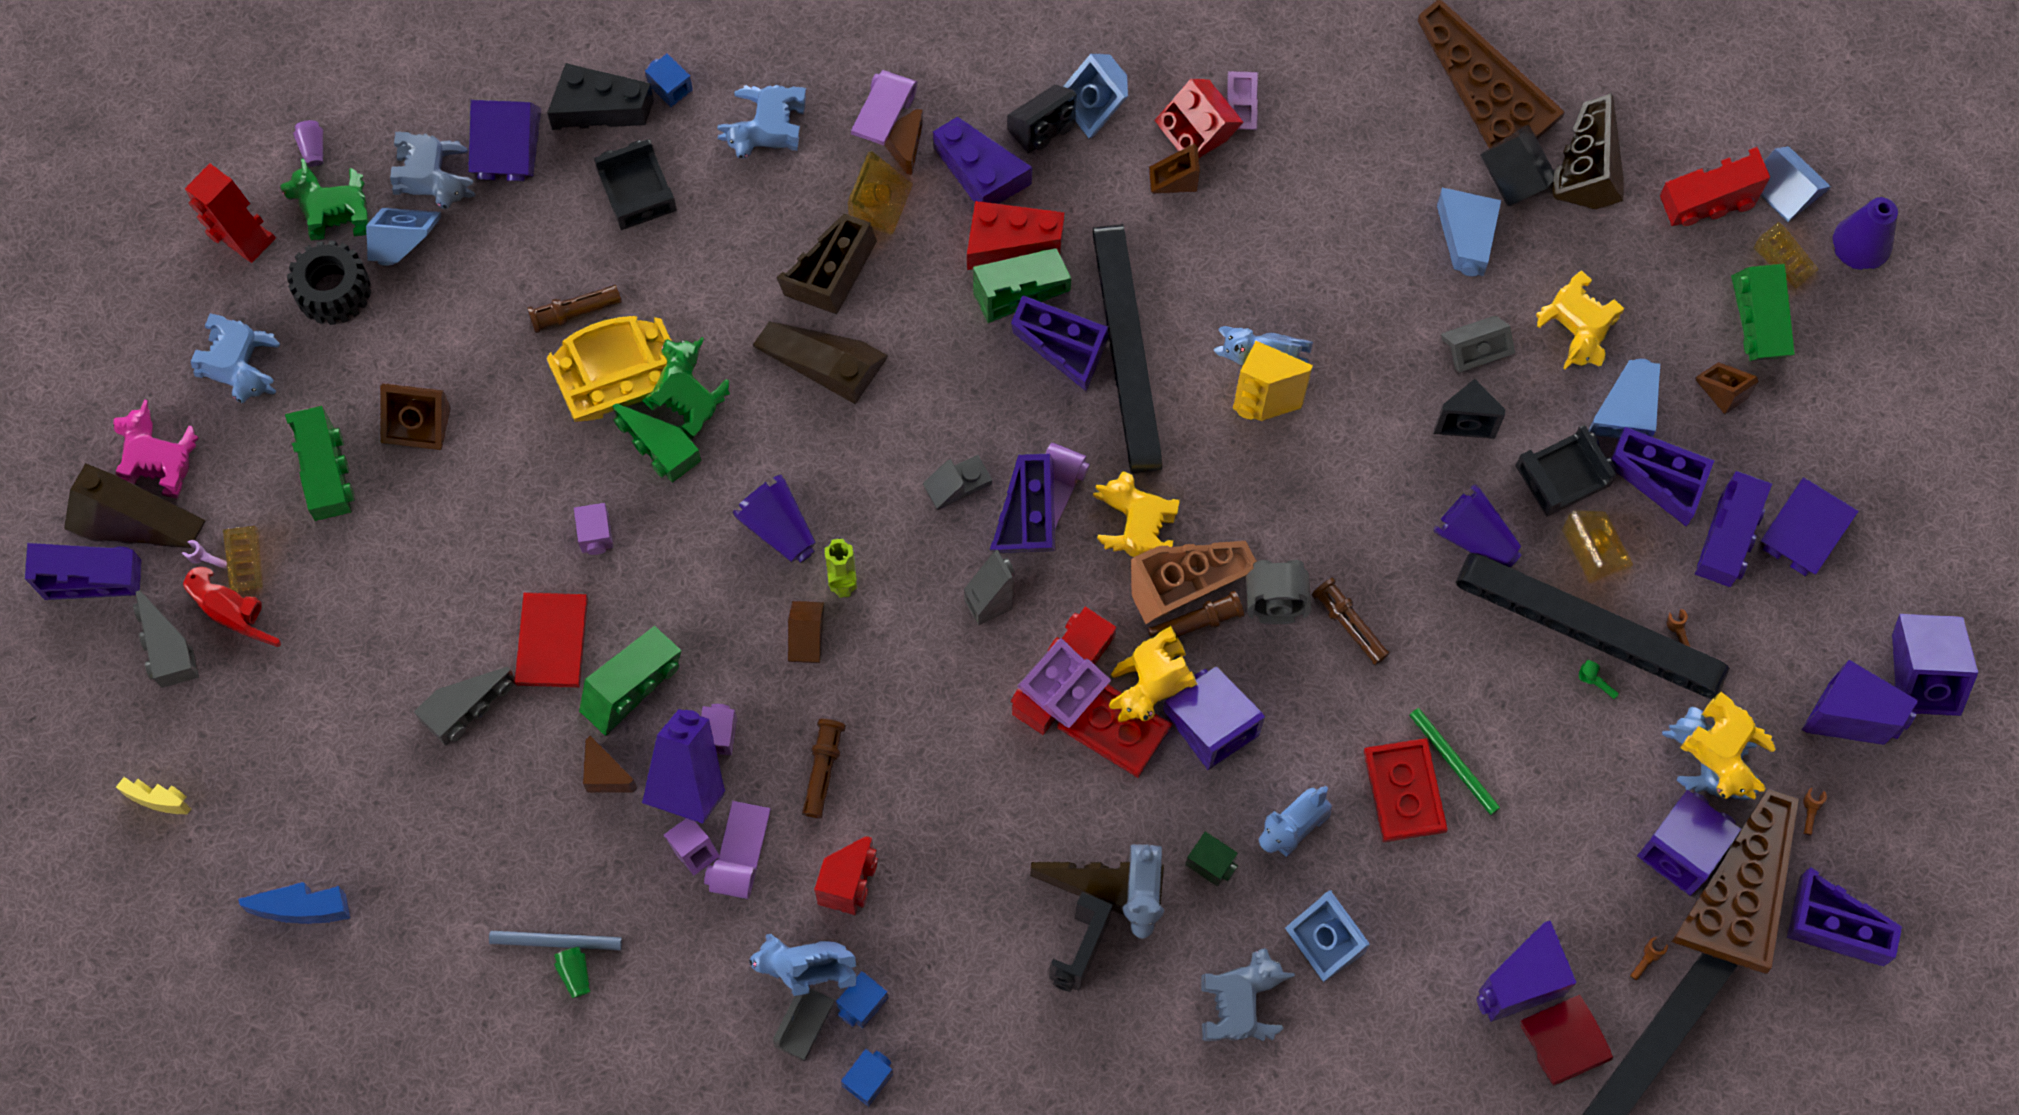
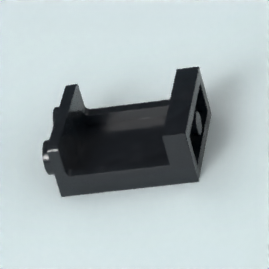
(635, 184)
(1566, 471)
(1097, 915)

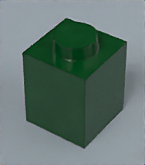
(1212, 859)

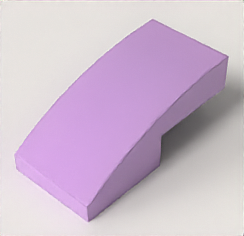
(1243, 97)

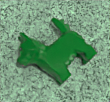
(328, 204)
(681, 390)

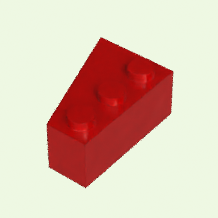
(1716, 192)
(225, 213)
(1011, 231)

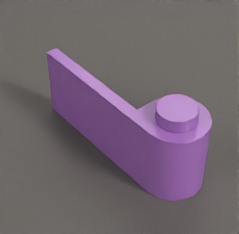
(883, 106)
(1067, 469)
(740, 851)

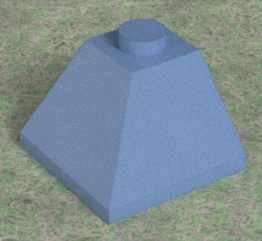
(1099, 91)
(396, 232)

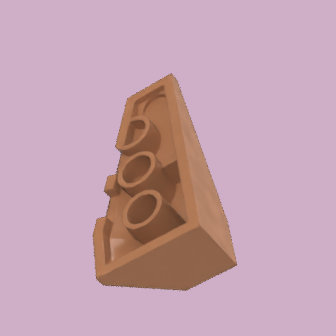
(1179, 575)

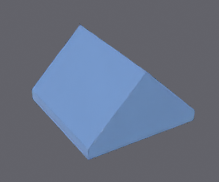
(1791, 183)
(1327, 936)

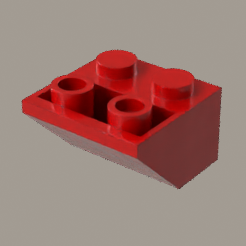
(1198, 117)
(844, 876)

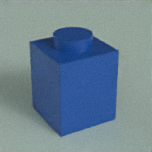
(668, 79)
(861, 1001)
(868, 1076)

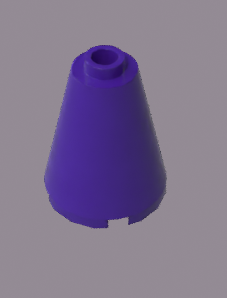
(1867, 235)
(777, 520)
(1479, 529)

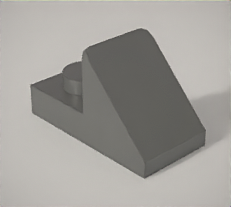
(956, 482)

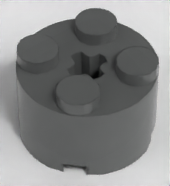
(1278, 591)

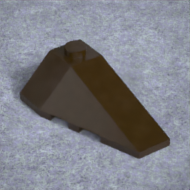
(1592, 161)
(828, 359)
(117, 510)
(1093, 879)

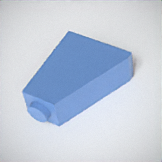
(1468, 229)
(1630, 402)

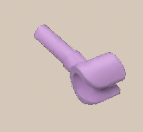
(201, 555)

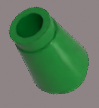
(573, 971)

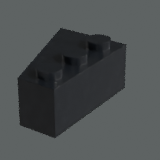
(598, 98)

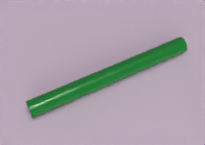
(1454, 761)

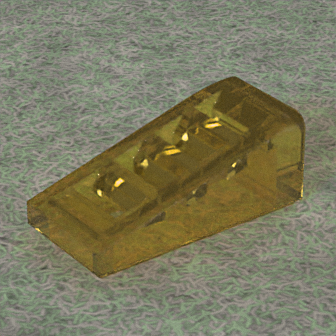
(1785, 240)
(230, 536)

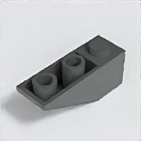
(991, 589)
(169, 653)
(456, 705)

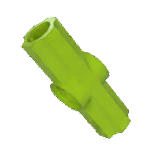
(841, 568)

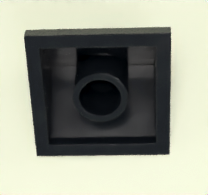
(1518, 166)
(1470, 413)

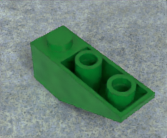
(664, 443)

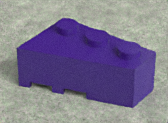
(979, 163)
(1061, 338)
(1662, 472)
(1028, 511)
(1733, 529)
(82, 571)
(1839, 923)

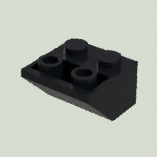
(1043, 118)

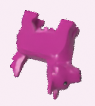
(152, 456)

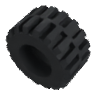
(339, 301)

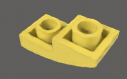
(157, 799)

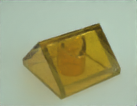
(879, 194)
(1595, 544)

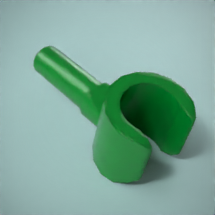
(1588, 674)

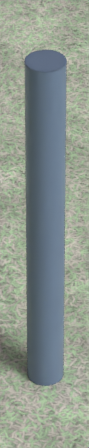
(555, 940)

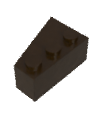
(832, 266)

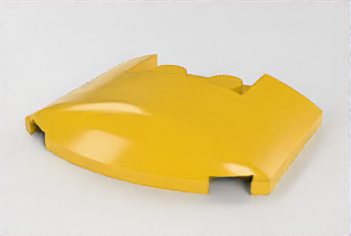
(609, 365)

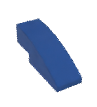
(298, 905)

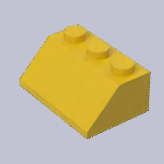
(1270, 383)

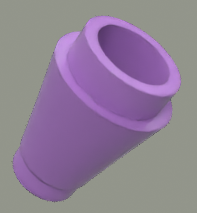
(310, 142)

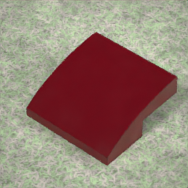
(1566, 1040)

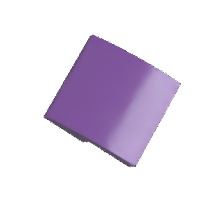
(1063, 683)

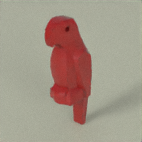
(226, 605)

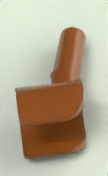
(1678, 627)
(1812, 807)
(1650, 955)

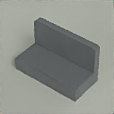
(1479, 343)
(803, 1023)

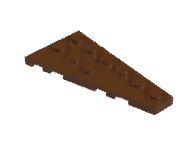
(1488, 83)
(1744, 897)

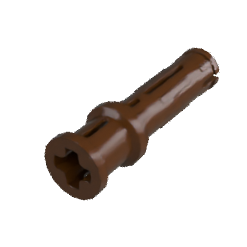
(559, 311)
(1343, 606)
(1210, 614)
(824, 754)

